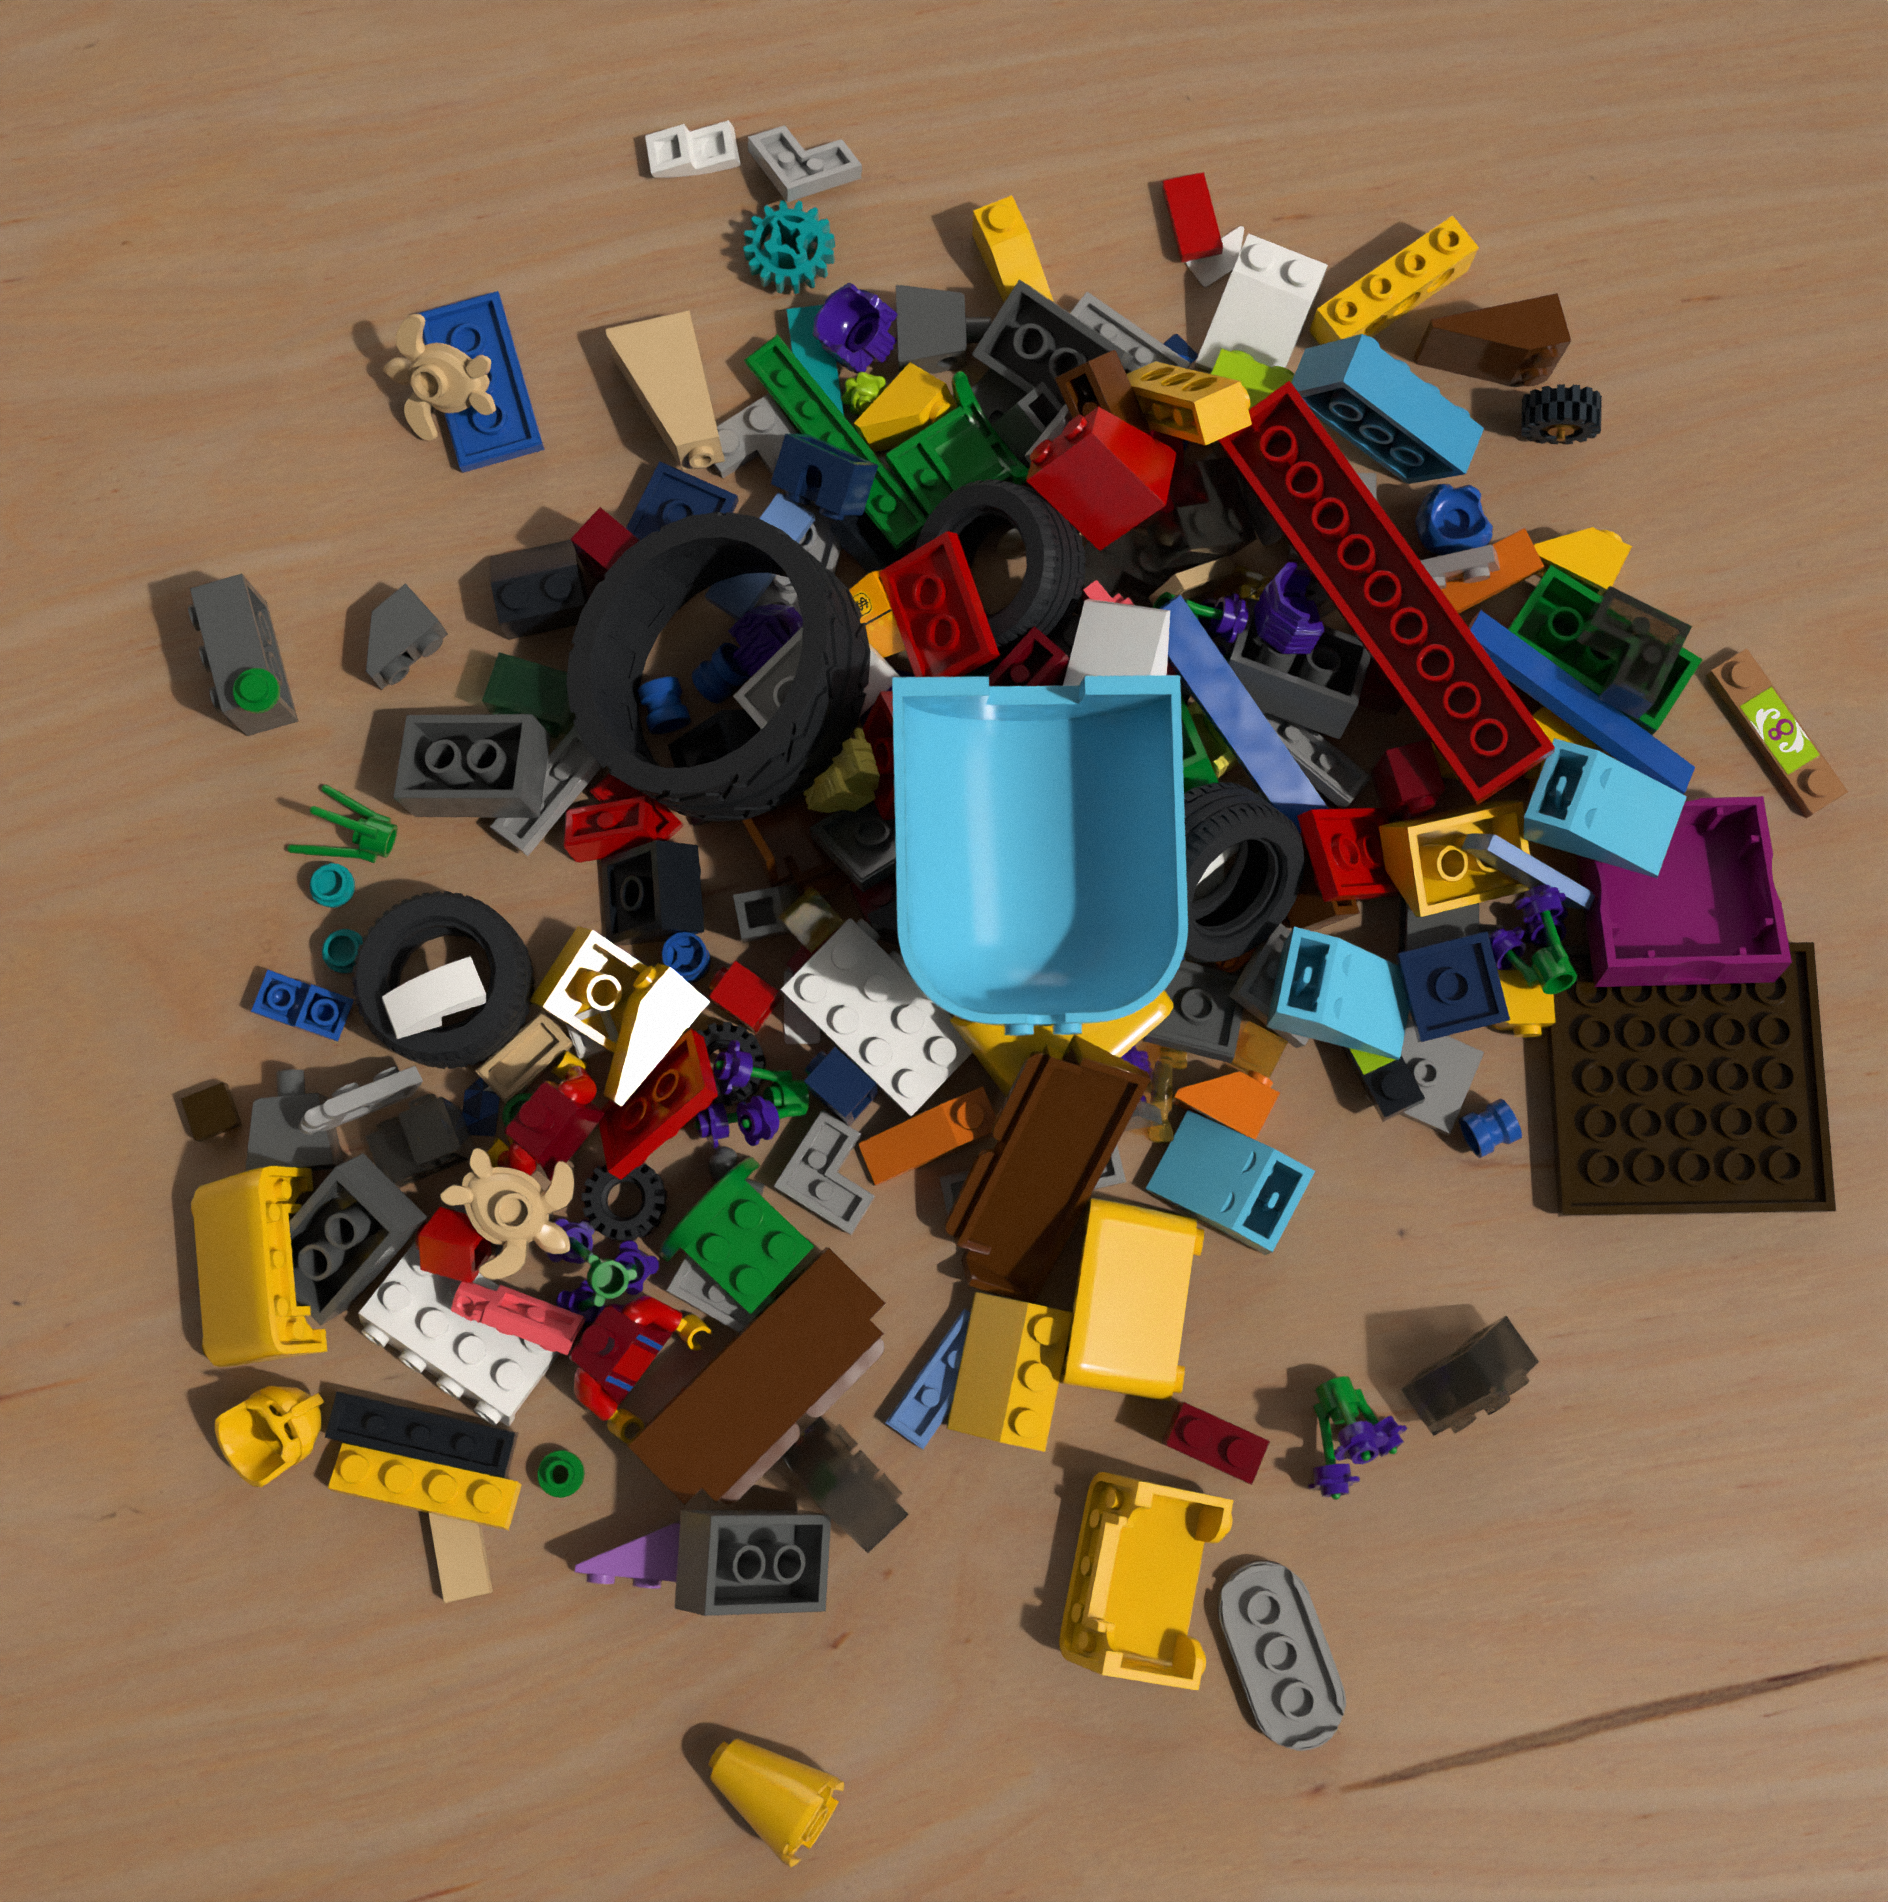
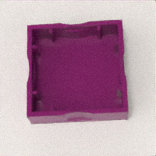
(1703, 917)

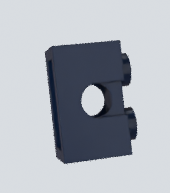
(823, 474)
(840, 1085)

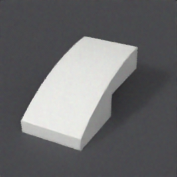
(691, 153)
(440, 992)

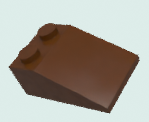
(1499, 342)

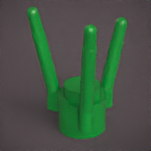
(373, 835)

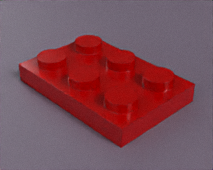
(939, 610)
(1347, 853)
(659, 1107)

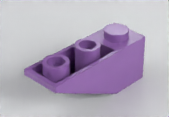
(645, 1559)

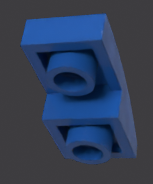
(302, 1005)

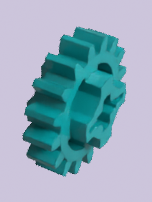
(779, 261)

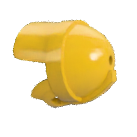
(269, 1432)

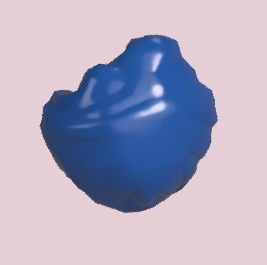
(1452, 520)

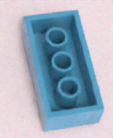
(1386, 410)

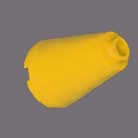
(775, 1795)

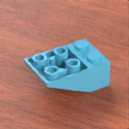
(1602, 810)
(1339, 995)
(1230, 1181)

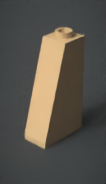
(668, 379)

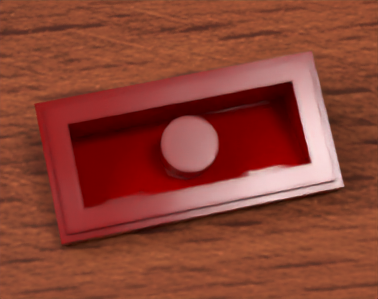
(609, 828)

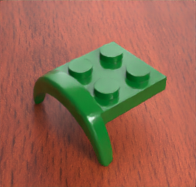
(954, 453)
(739, 1238)

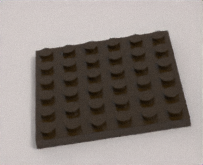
(1690, 1096)

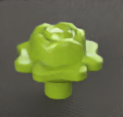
(862, 391)

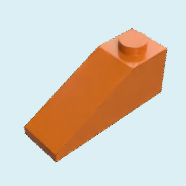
(929, 1136)

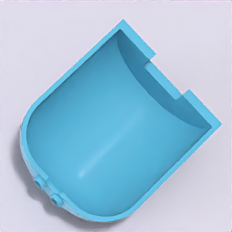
(1040, 846)

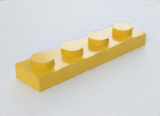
(425, 1486)

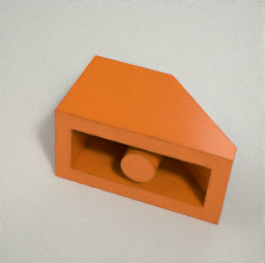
(1231, 1100)

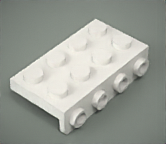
(878, 1015)
(466, 1356)

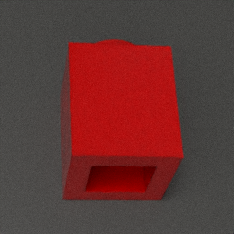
(743, 996)
(451, 1246)

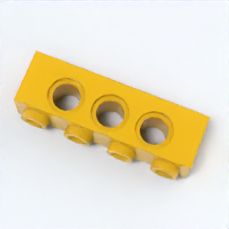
(1397, 285)
(1190, 402)

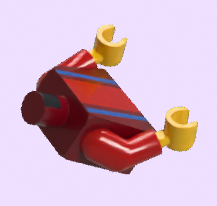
(550, 1122)
(619, 1351)

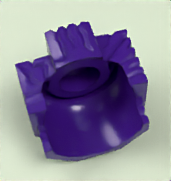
(855, 328)
(1285, 616)
(763, 634)

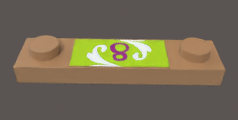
(1776, 733)

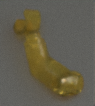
(1162, 1090)

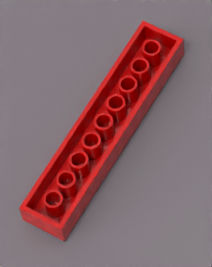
(1386, 595)

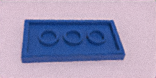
(477, 329)

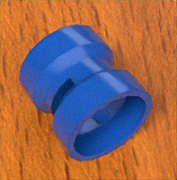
(720, 674)
(664, 705)
(681, 951)
(1490, 1128)

